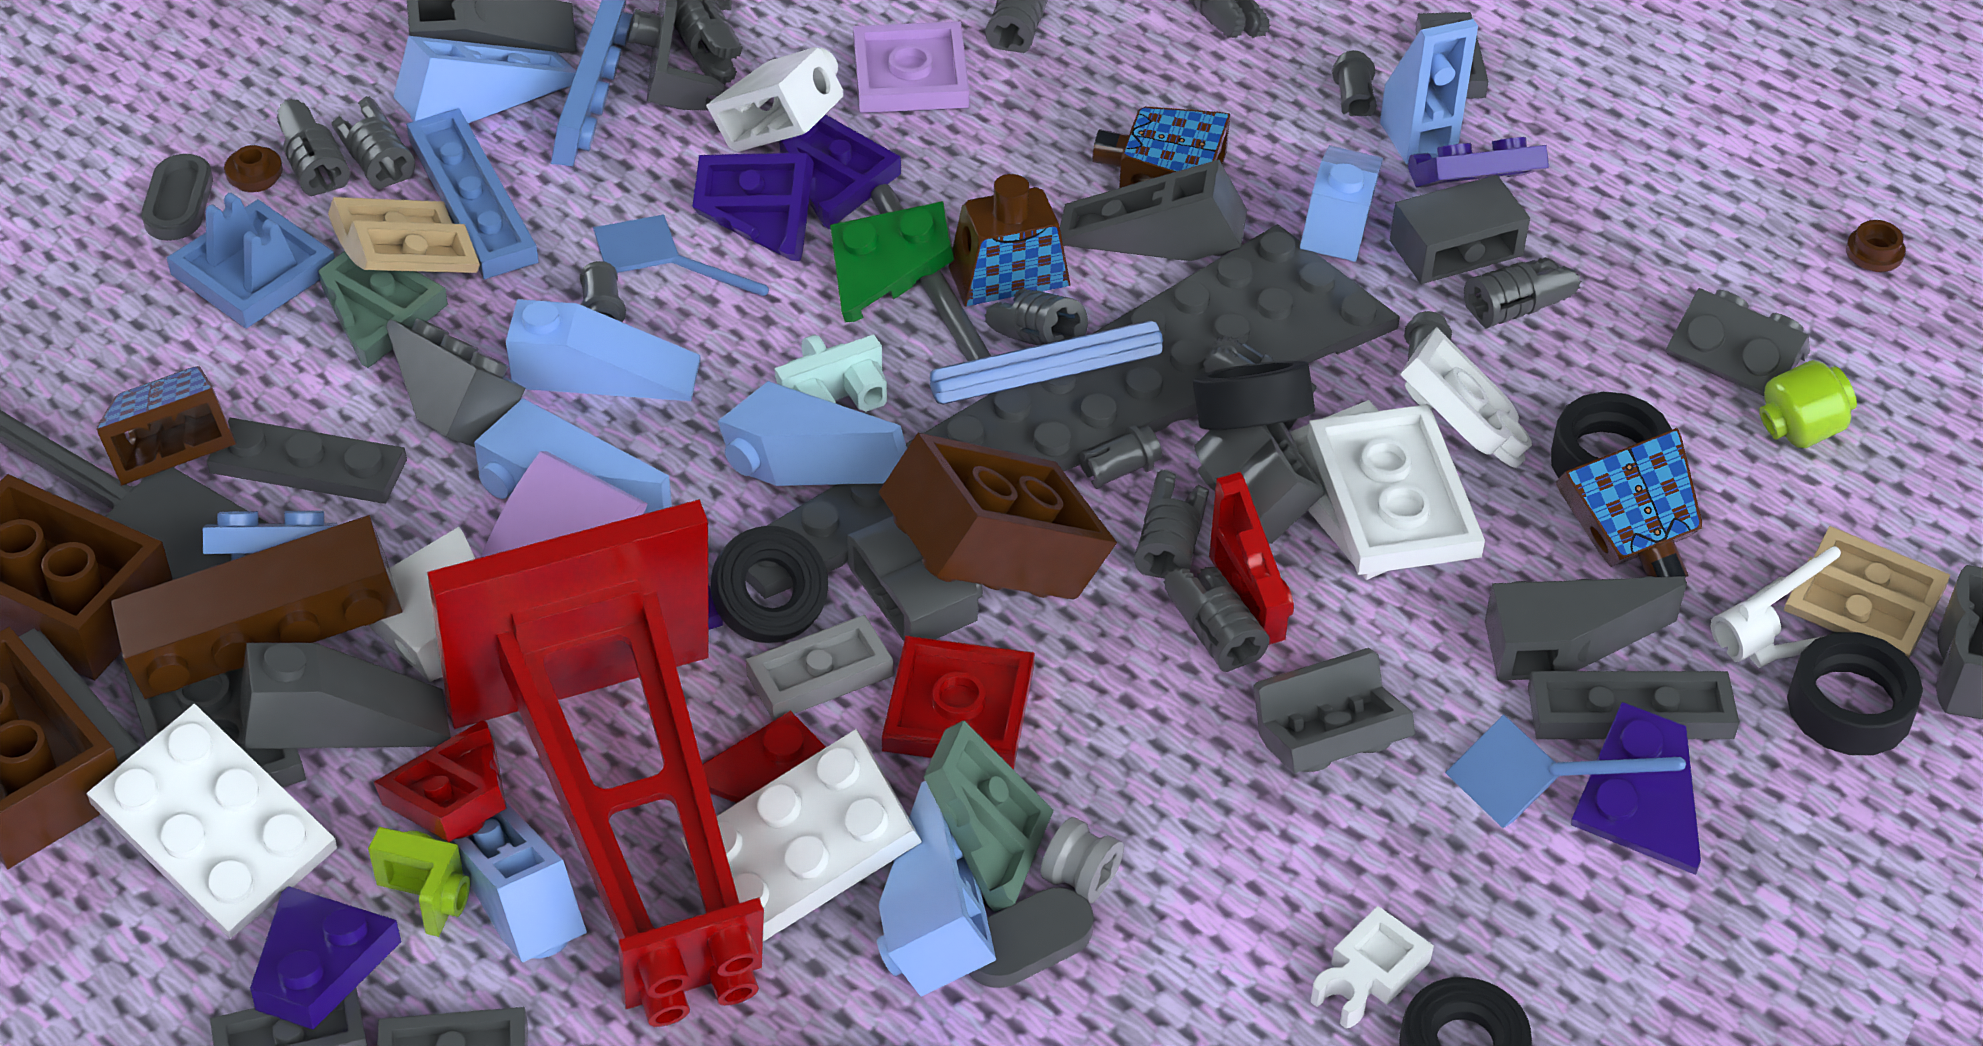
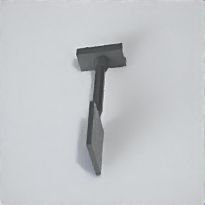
(161, 506)

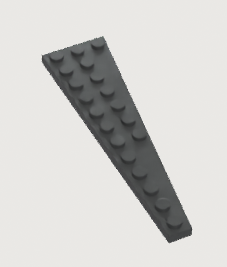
(1261, 294)

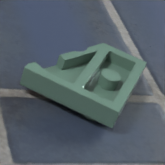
(371, 297)
(988, 811)

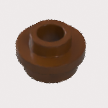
(253, 168)
(1876, 246)

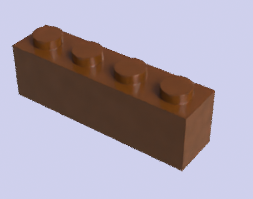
(271, 596)

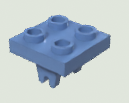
(249, 260)
(242, 533)

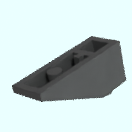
(1164, 217)
(333, 700)

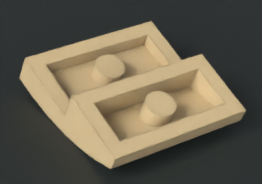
(402, 235)
(1870, 592)

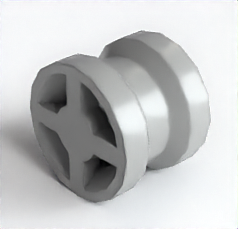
(1081, 859)

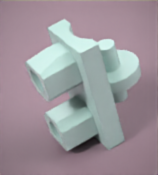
(838, 372)

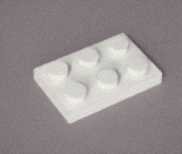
(1395, 489)
(212, 821)
(814, 832)

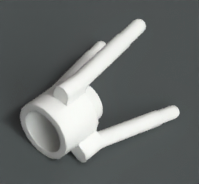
(1753, 624)

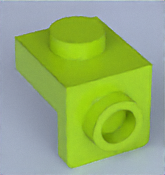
(424, 868)

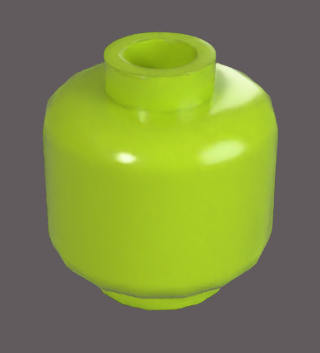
(1808, 404)

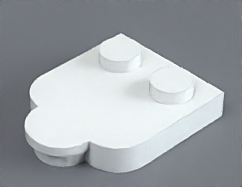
(1465, 398)

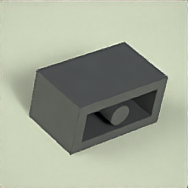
(1459, 229)

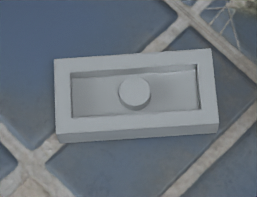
(819, 667)

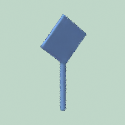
(650, 243)
(1509, 771)

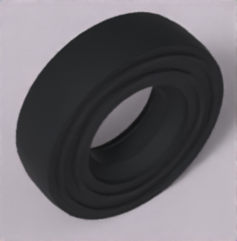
(789, 551)
(1464, 1000)

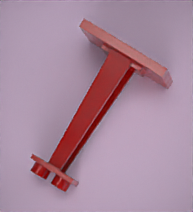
(578, 619)

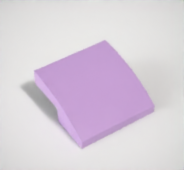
(555, 502)

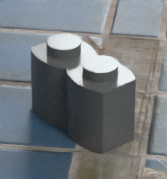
(1272, 467)
(904, 589)
(1961, 647)

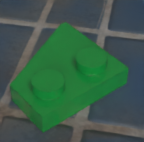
(888, 254)

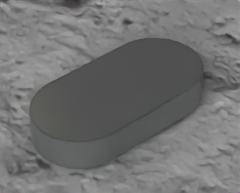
(177, 197)
(1036, 936)

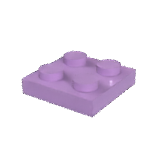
(910, 67)

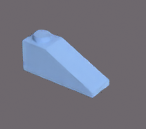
(475, 77)
(1429, 90)
(1340, 203)
(590, 353)
(527, 429)
(808, 440)
(521, 886)
(933, 907)

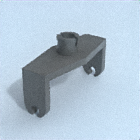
(668, 84)

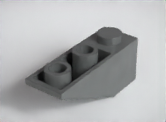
(509, 23)
(451, 381)
(1574, 620)

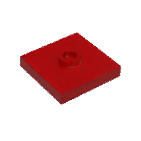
(955, 683)

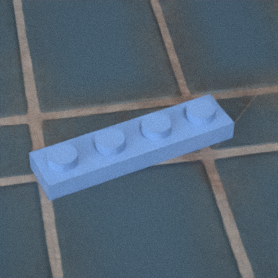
(588, 90)
(472, 192)

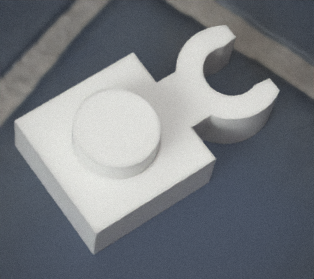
(1375, 960)

